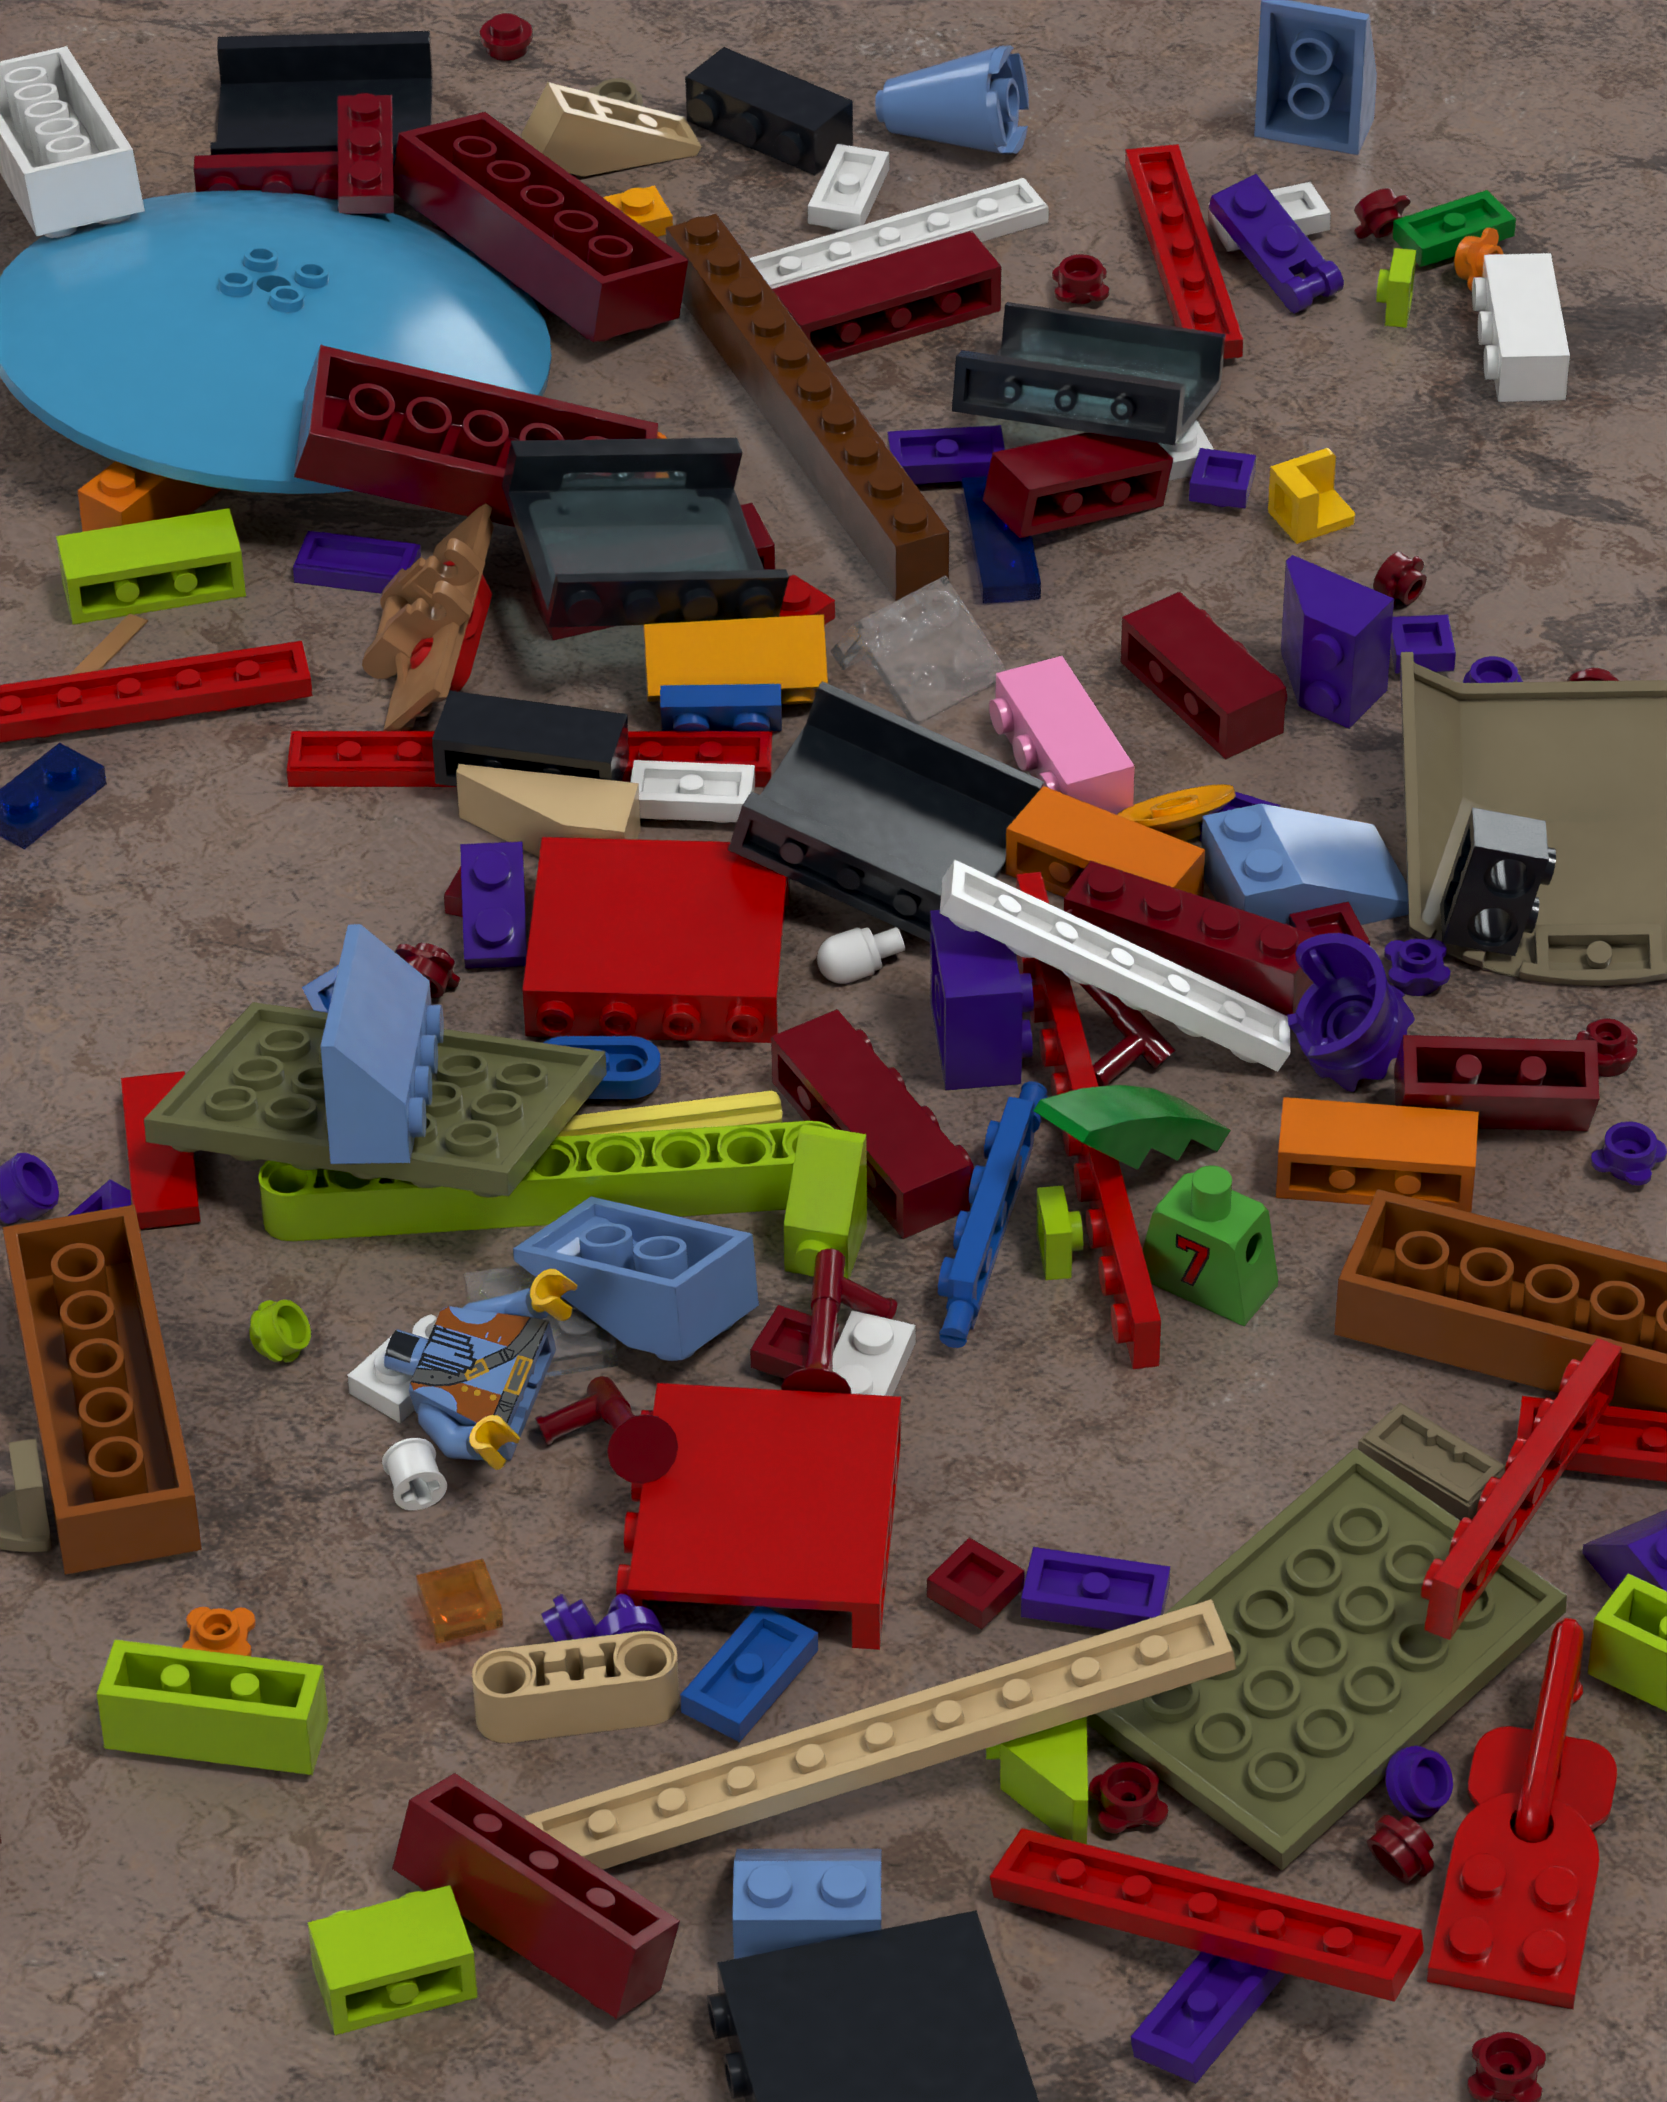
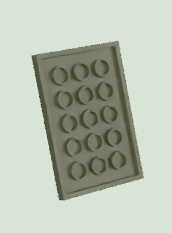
(486, 1126)
(1326, 1660)

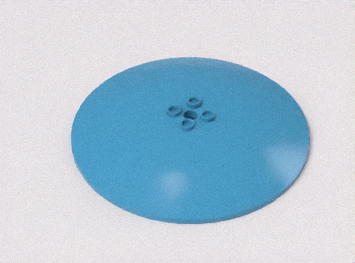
(202, 317)

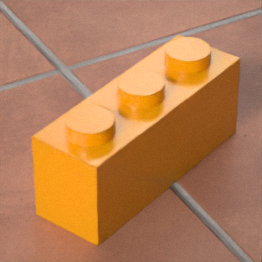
(739, 652)

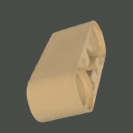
(575, 1687)

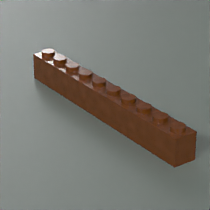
(810, 409)

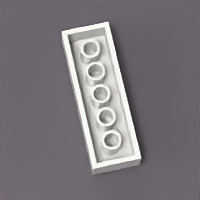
(62, 147)

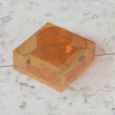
(459, 1601)

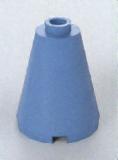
(961, 102)

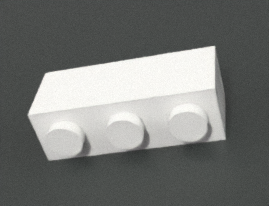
(1522, 327)

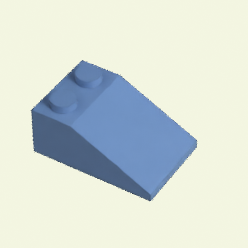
(1315, 76)
(1298, 861)
(648, 1274)

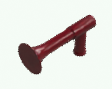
(1138, 1040)
(828, 1293)
(640, 1445)

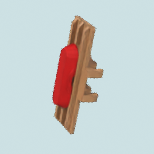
(433, 622)

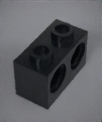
(1496, 882)

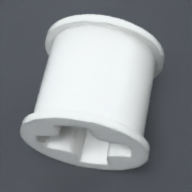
(414, 1474)

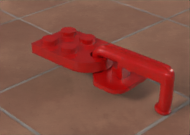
(1527, 1851)

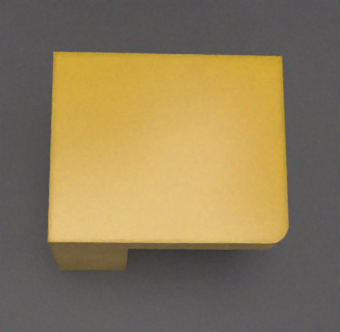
(1305, 497)

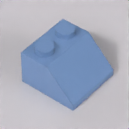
(803, 1897)

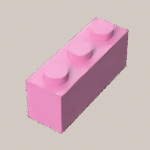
(1062, 735)

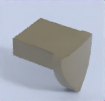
(23, 1511)

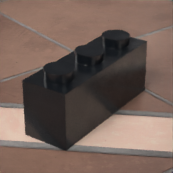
(768, 110)
(528, 738)

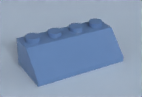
(378, 1053)

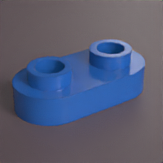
(631, 1064)

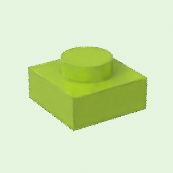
(1397, 286)
(1057, 1232)

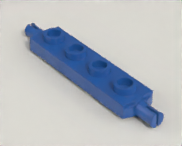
(982, 1229)

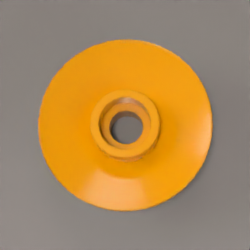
(1180, 811)

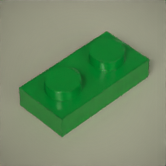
(1440, 229)

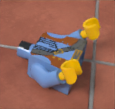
(482, 1368)

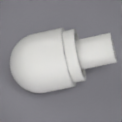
(857, 953)

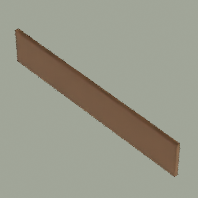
(111, 644)

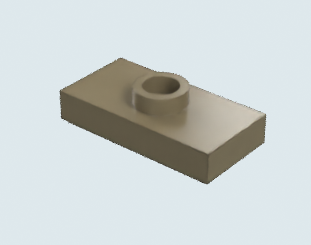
(1431, 1460)

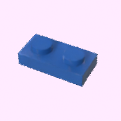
(721, 707)
(749, 1672)

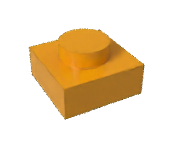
(645, 208)

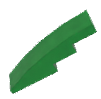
(1131, 1121)

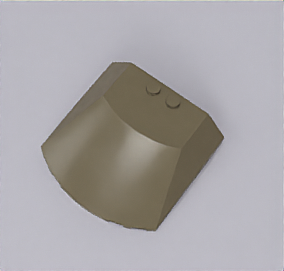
(1559, 754)

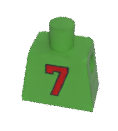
(1212, 1246)

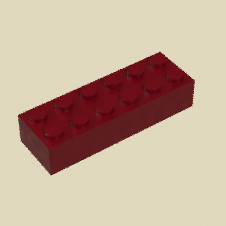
(539, 226)
(430, 432)

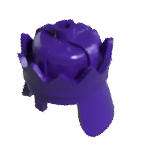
(1350, 1014)

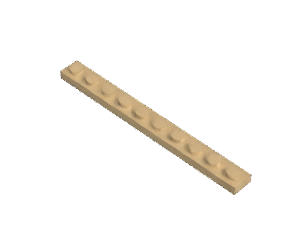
(893, 1738)

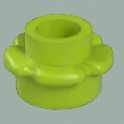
(279, 1330)

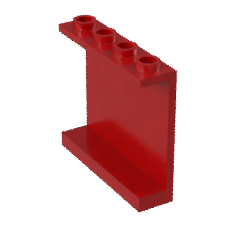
(653, 941)
(770, 1503)

